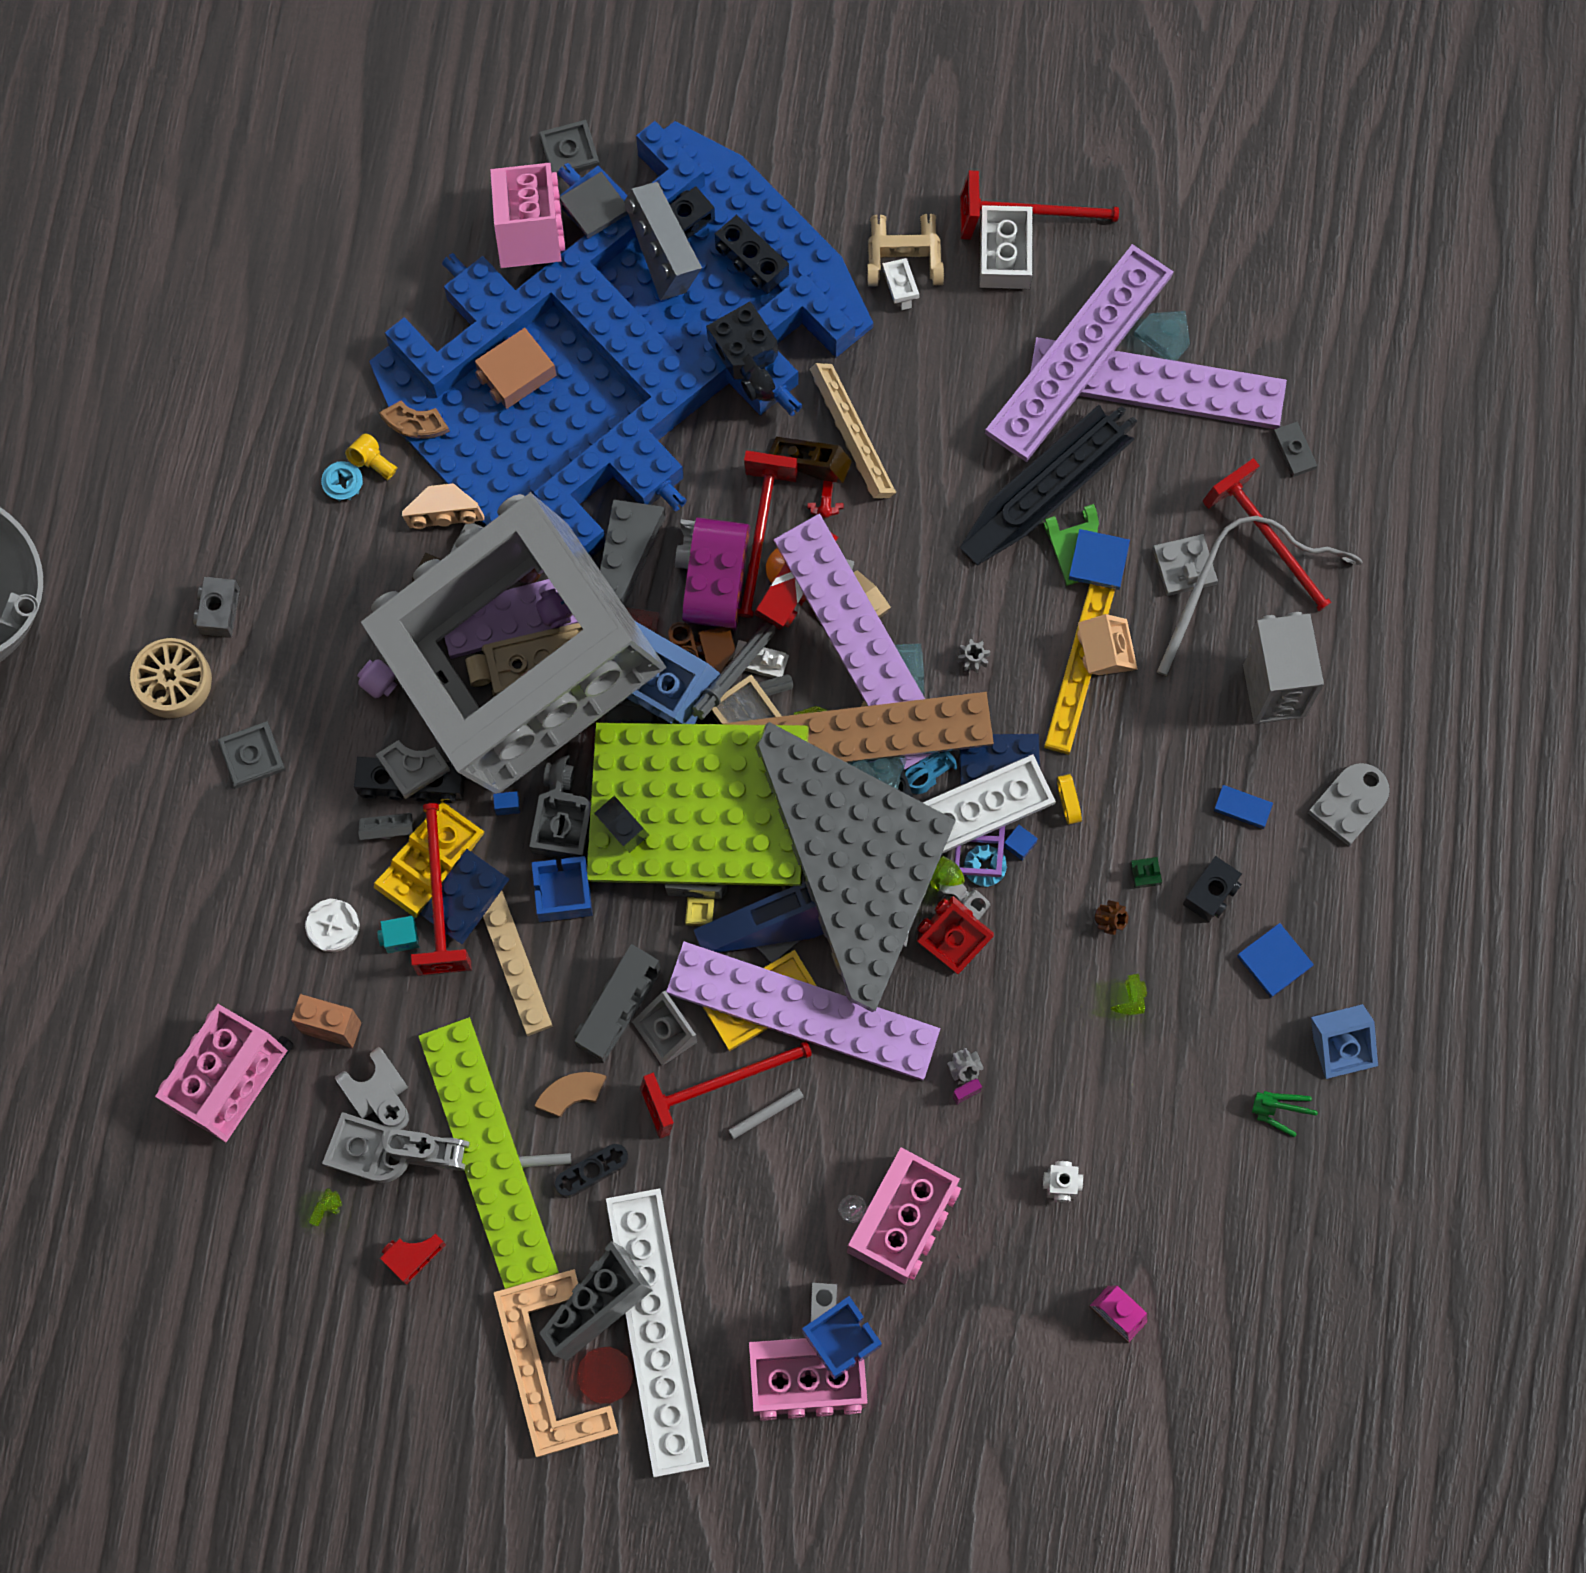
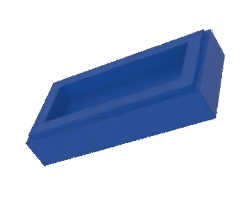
(1243, 806)

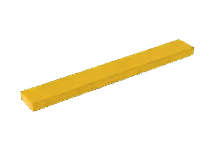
(1076, 677)

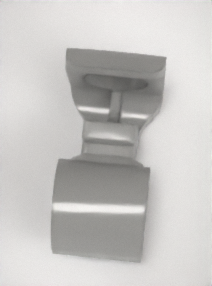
(683, 551)
(972, 900)

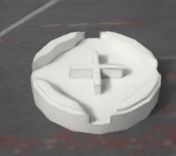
(332, 925)

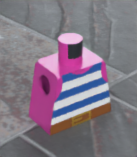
(1120, 1312)

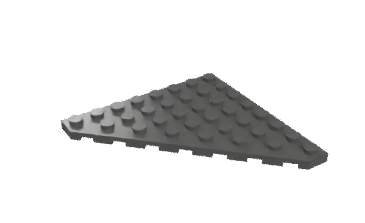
(861, 854)

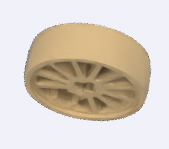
(161, 706)

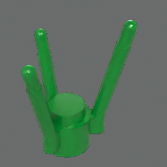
(1267, 1102)

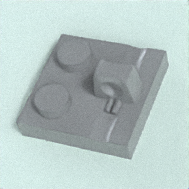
(1182, 563)

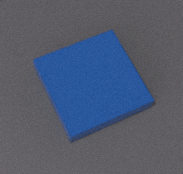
(1099, 559)
(1275, 960)

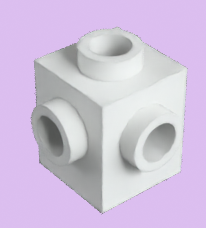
(1055, 1188)

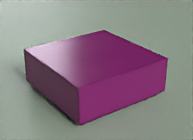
(967, 1091)

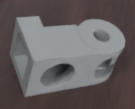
(822, 1298)

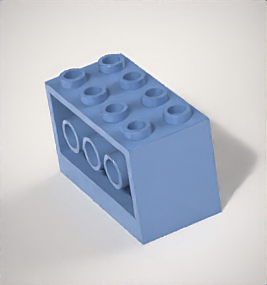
(678, 686)

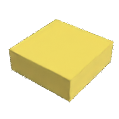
(699, 911)

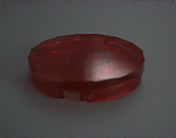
(605, 1375)

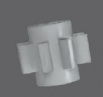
(969, 661)
(965, 1065)

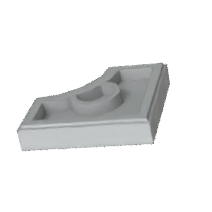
(411, 768)

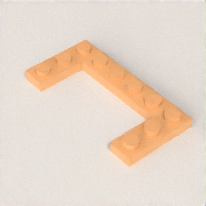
(545, 1431)

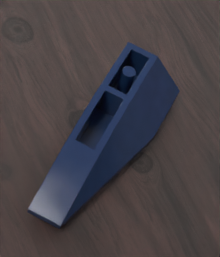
(770, 921)

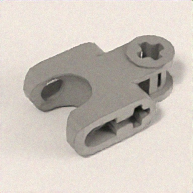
(378, 1093)
(442, 1152)

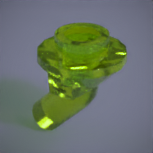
(329, 1202)

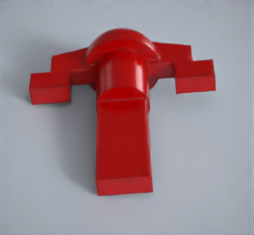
(825, 508)

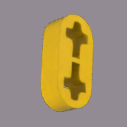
(1069, 799)

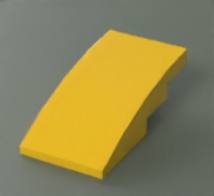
(408, 876)

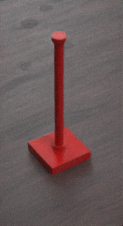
(972, 205)
(770, 468)
(1233, 486)
(441, 959)
(659, 1104)

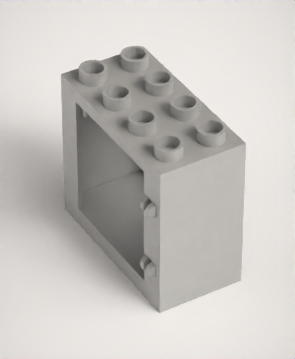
(550, 700)

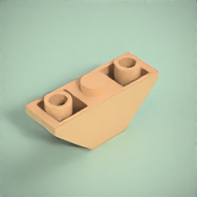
(442, 506)

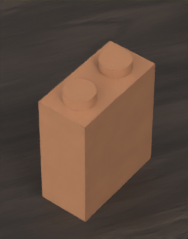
(514, 368)
(326, 1021)

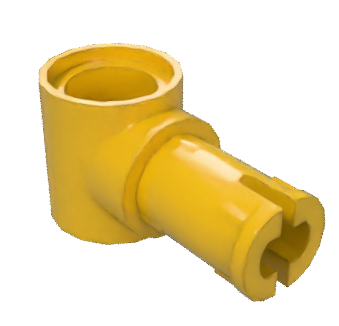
(366, 452)

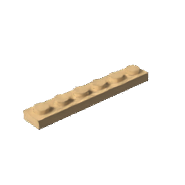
(852, 431)
(516, 967)

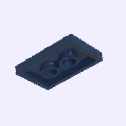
(1005, 751)
(467, 895)

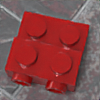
(953, 934)

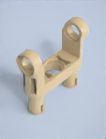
(904, 246)

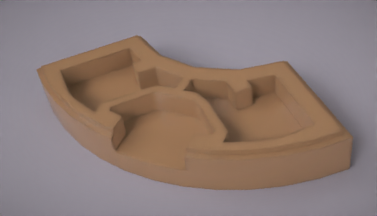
(414, 423)
(570, 1090)

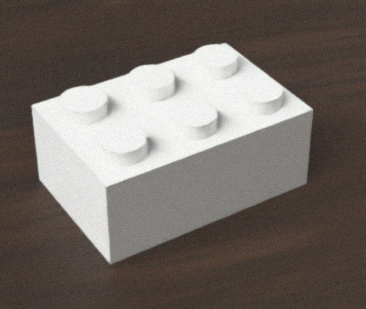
(1006, 247)

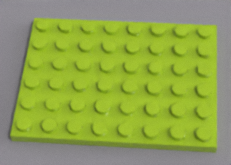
(697, 798)

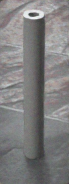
(765, 1113)
(545, 1160)

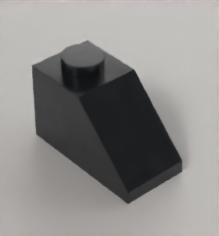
(621, 824)

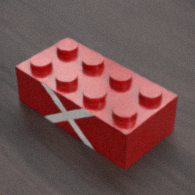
(781, 599)

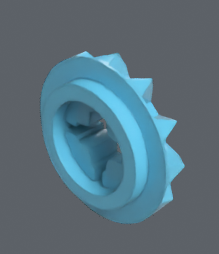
(331, 478)
(983, 853)

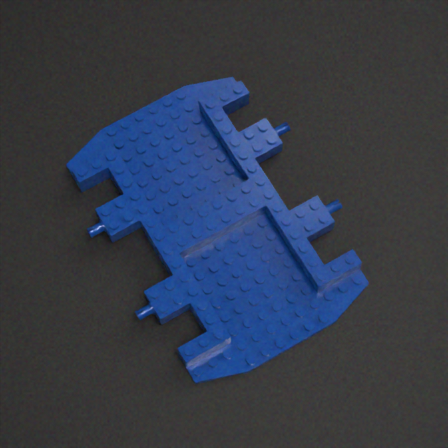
(618, 352)

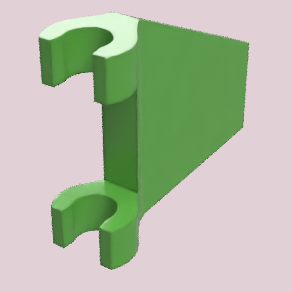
(1065, 540)

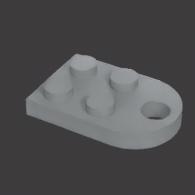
(1351, 803)
(360, 1150)

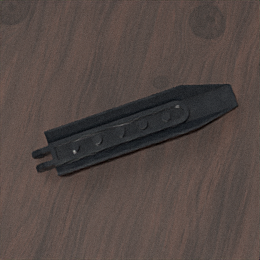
(1047, 483)

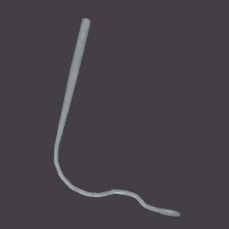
(1192, 601)

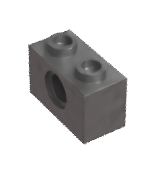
(221, 620)

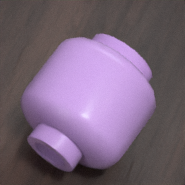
(377, 678)

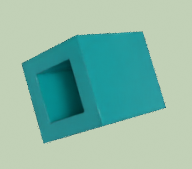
(398, 934)

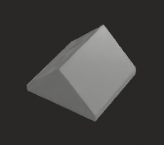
(665, 1029)

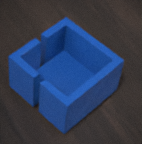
(563, 892)
(840, 1338)

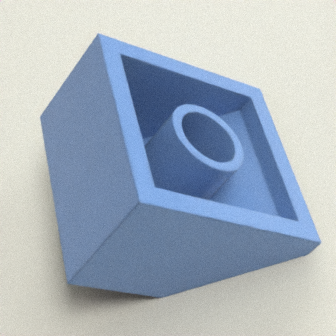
(1345, 1041)

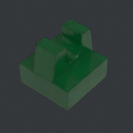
(1146, 872)

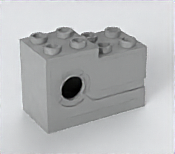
(1282, 668)

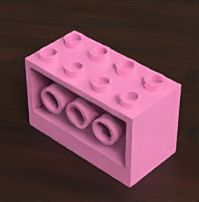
(527, 215)
(221, 1072)
(898, 1198)
(793, 1361)

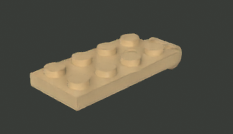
(499, 656)

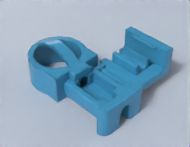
(934, 766)

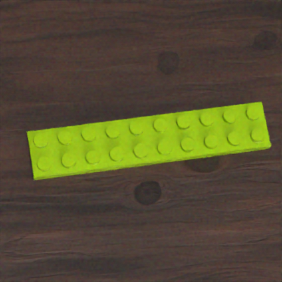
(492, 1158)

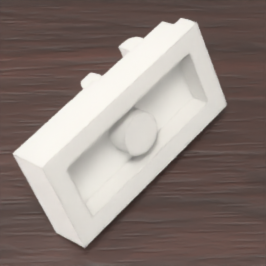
(900, 282)
(767, 662)

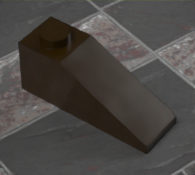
(814, 459)

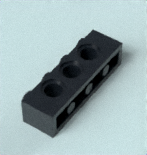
(370, 769)

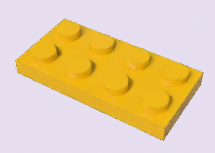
(738, 1031)

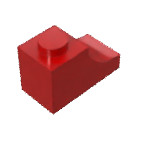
(410, 1258)

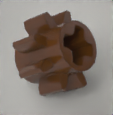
(1111, 917)

